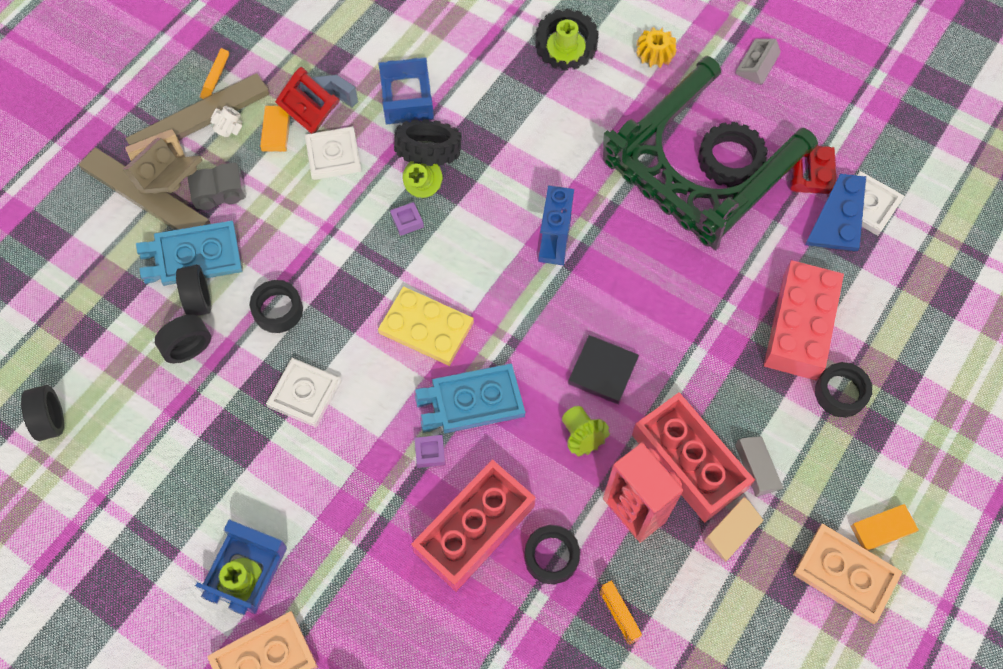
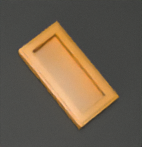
(214, 74)
(275, 129)
(884, 527)
(620, 612)

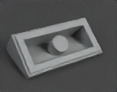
(759, 60)
(759, 465)

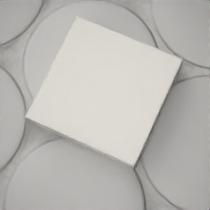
(333, 153)
(879, 204)
(304, 392)

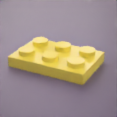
(426, 326)

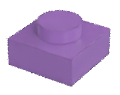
(406, 219)
(429, 451)

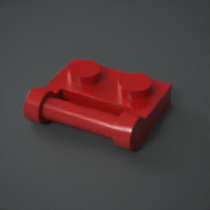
(301, 106)
(820, 172)

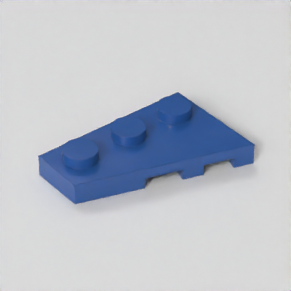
(841, 216)

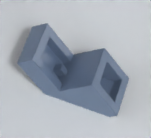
(333, 85)

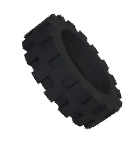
(585, 27)
(737, 134)
(446, 140)

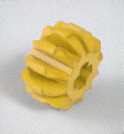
(656, 47)

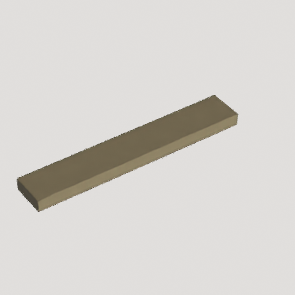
(199, 114)
(160, 205)

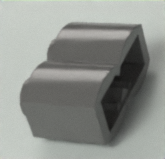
(216, 186)

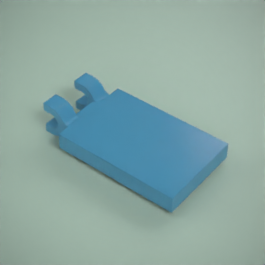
(209, 246)
(471, 399)

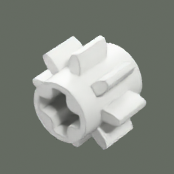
(226, 121)

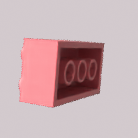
(804, 320)
(695, 454)
(642, 491)
(473, 525)

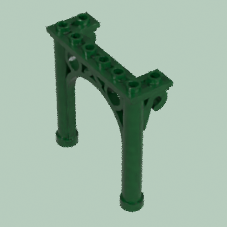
(710, 224)

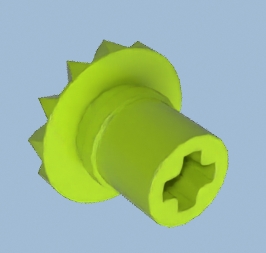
(566, 42)
(422, 179)
(585, 433)
(239, 578)

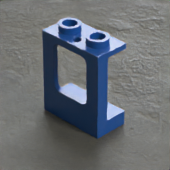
(408, 109)
(556, 225)
(252, 545)

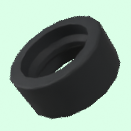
(273, 288)
(193, 290)
(182, 339)
(851, 372)
(42, 413)
(570, 541)

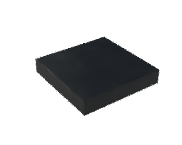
(603, 369)

